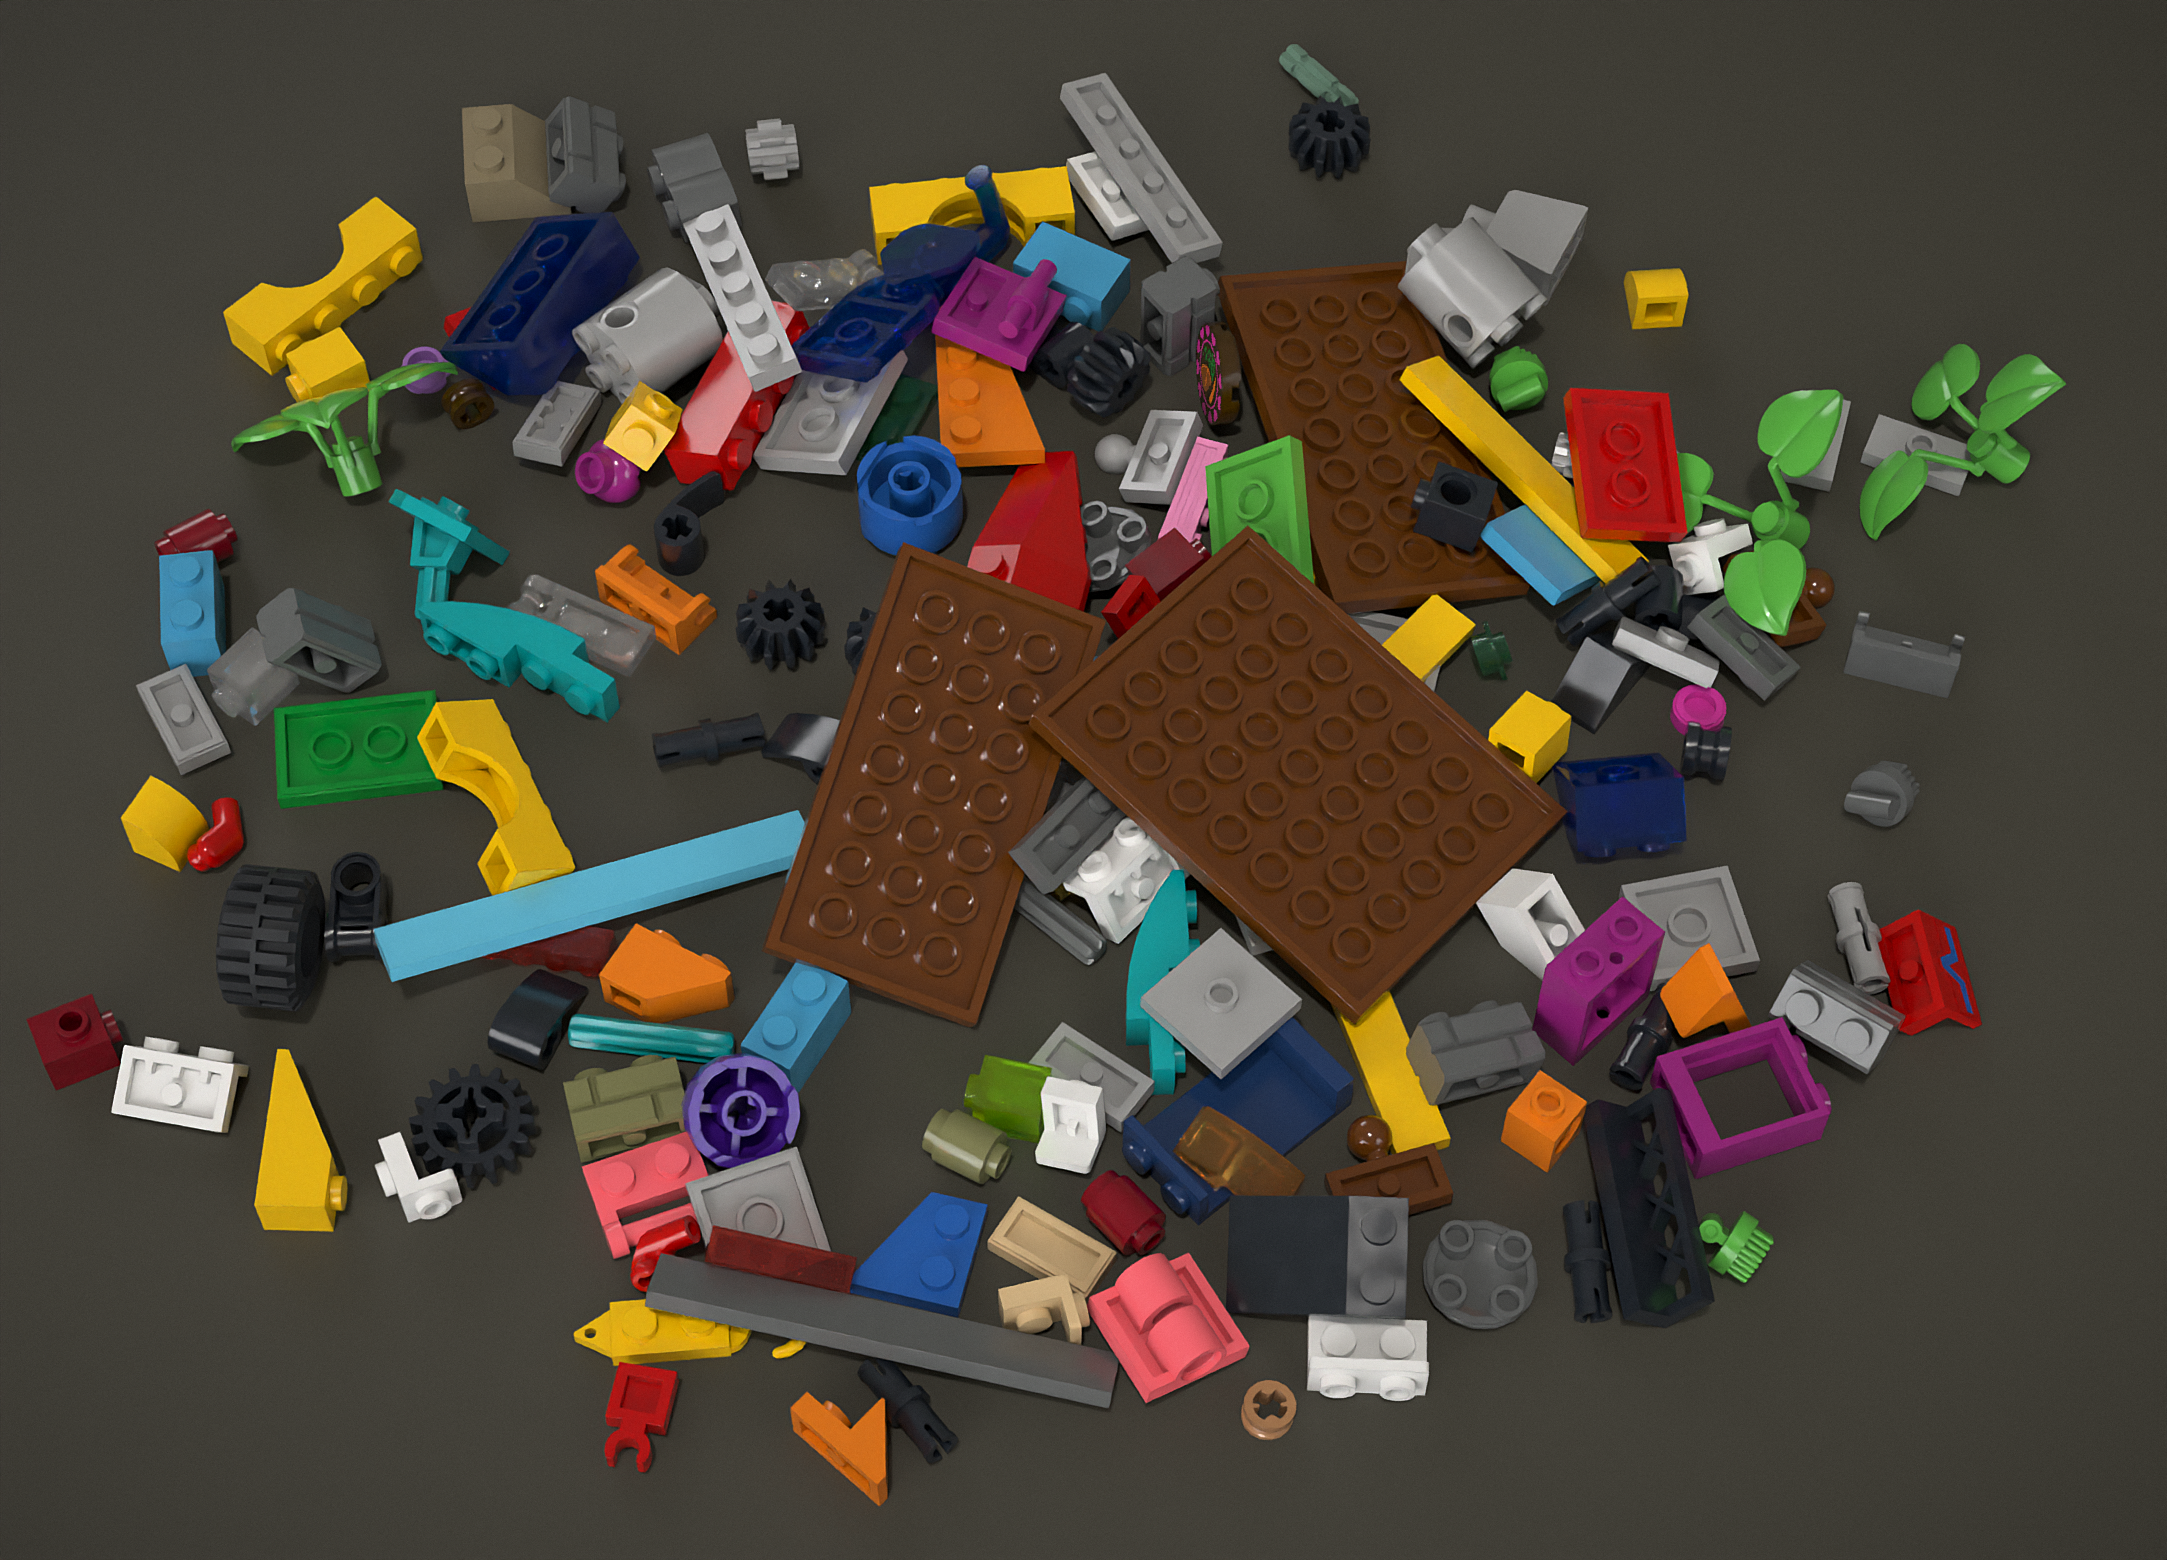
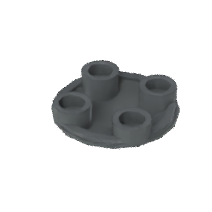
(1112, 541)
(1480, 1273)

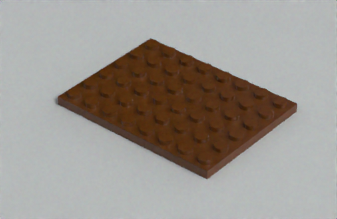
(1298, 772)

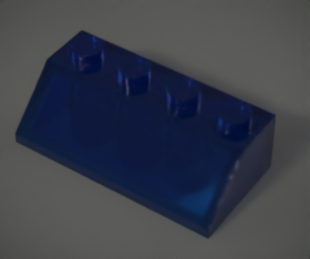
(545, 288)

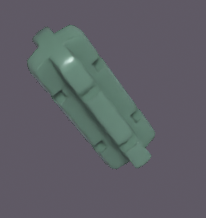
(1315, 76)

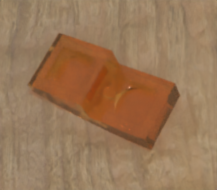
(1235, 1157)

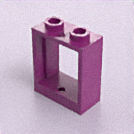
(1600, 970)
(1788, 1061)

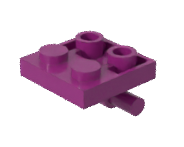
(1001, 312)

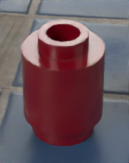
(199, 533)
(1124, 1213)

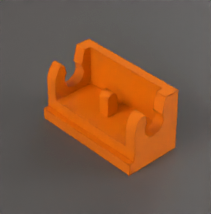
(648, 596)

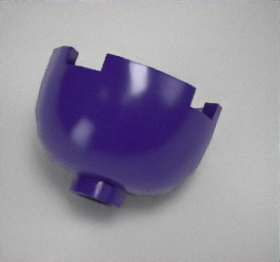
(740, 1109)

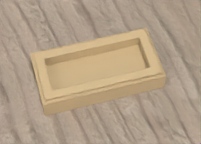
(1051, 1248)

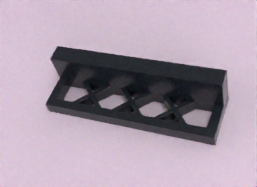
(1638, 1216)

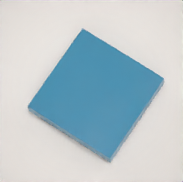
(1538, 555)

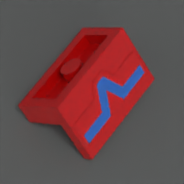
(1927, 973)

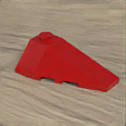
(1039, 533)

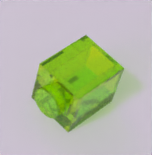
(1009, 1096)

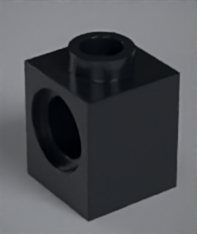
(1453, 506)

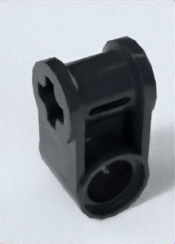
(355, 913)

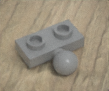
(1157, 460)

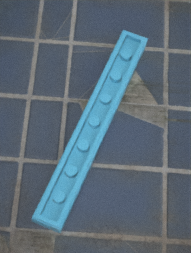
(588, 896)

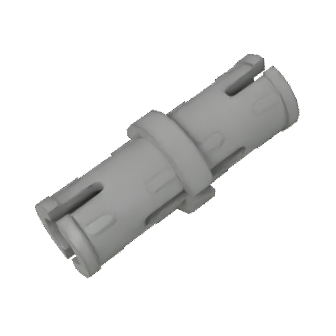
(1858, 937)

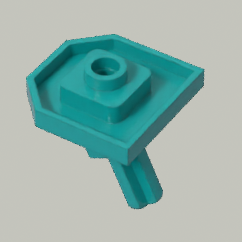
(442, 544)

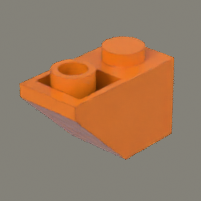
(662, 980)

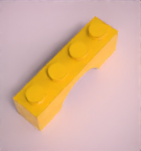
(1025, 195)
(279, 319)
(475, 750)

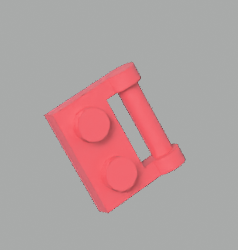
(641, 1182)

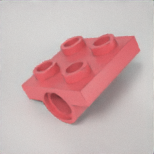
(1166, 1325)

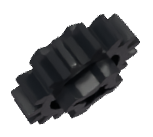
(495, 1133)

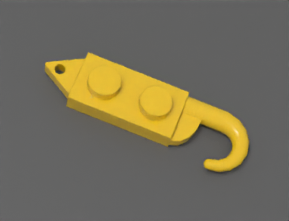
(651, 1335)

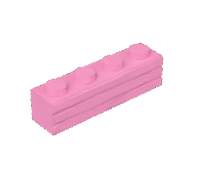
(1190, 503)

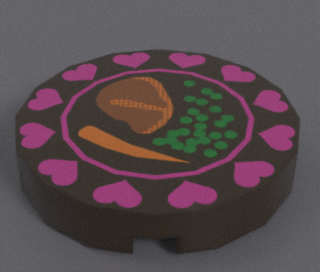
(1217, 373)

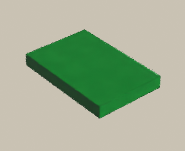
(353, 749)

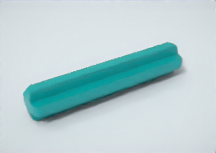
(649, 1038)

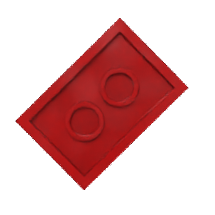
(1625, 465)

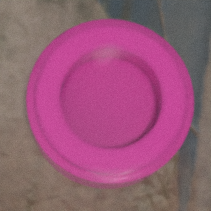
(1697, 705)

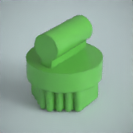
(1517, 379)
(1739, 1247)

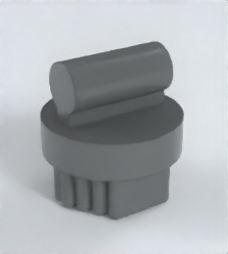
(1883, 793)

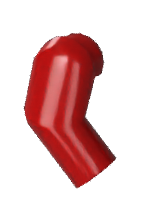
(222, 840)
(665, 1240)

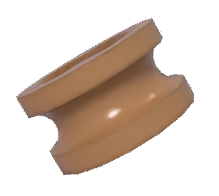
(1272, 1426)

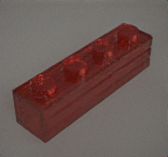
(578, 950)
(779, 1259)

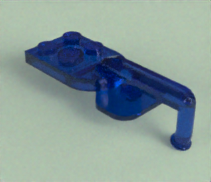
(892, 309)

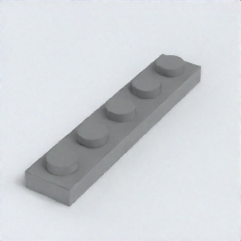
(1140, 169)
(742, 298)

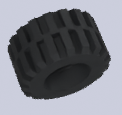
(270, 937)

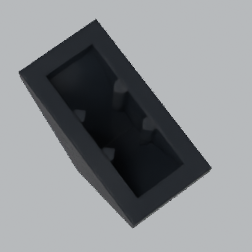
(1597, 681)

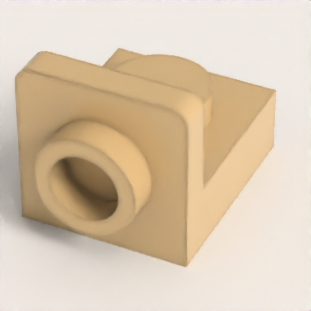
(1039, 1303)

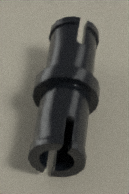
(1608, 601)
(708, 740)
(1647, 1039)
(1587, 1261)
(908, 1407)

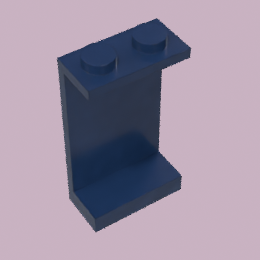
(1276, 1093)

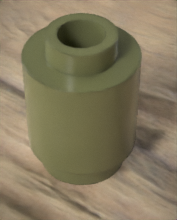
(967, 1145)

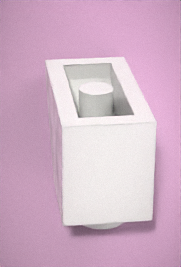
(1530, 917)

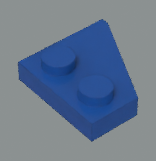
(926, 1257)

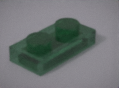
(902, 413)

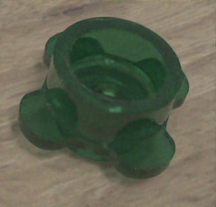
(1491, 651)

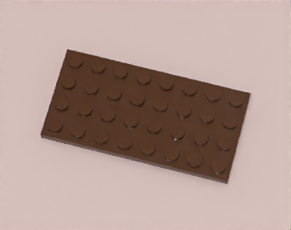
(1327, 371)
(931, 787)

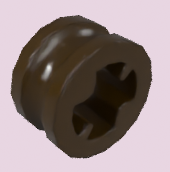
(467, 403)

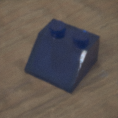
(1621, 803)

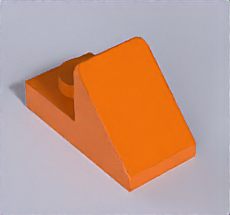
(1702, 996)
(855, 1452)

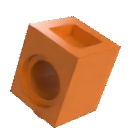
(1543, 1121)

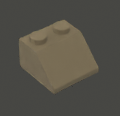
(506, 164)

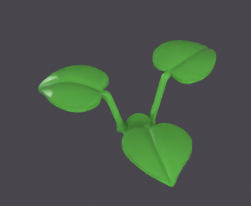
(2009, 396)
(351, 458)
(1770, 580)

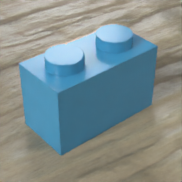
(1086, 273)
(192, 610)
(800, 1022)

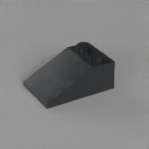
(1317, 1256)

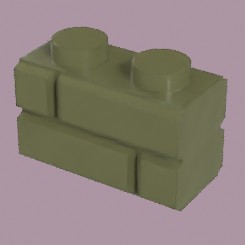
(625, 1106)

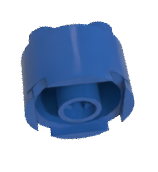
(910, 495)

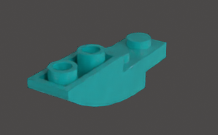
(511, 643)
(1157, 950)

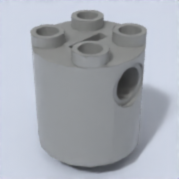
(1468, 288)
(651, 335)

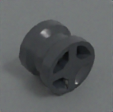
(1705, 750)

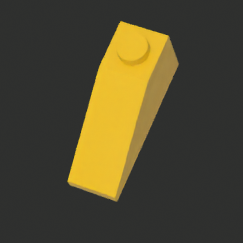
(297, 1171)

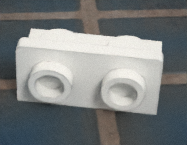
(1122, 878)
(177, 1087)
(1367, 1357)

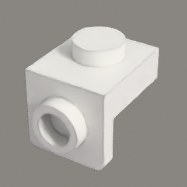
(1699, 554)
(1071, 1124)
(419, 1198)

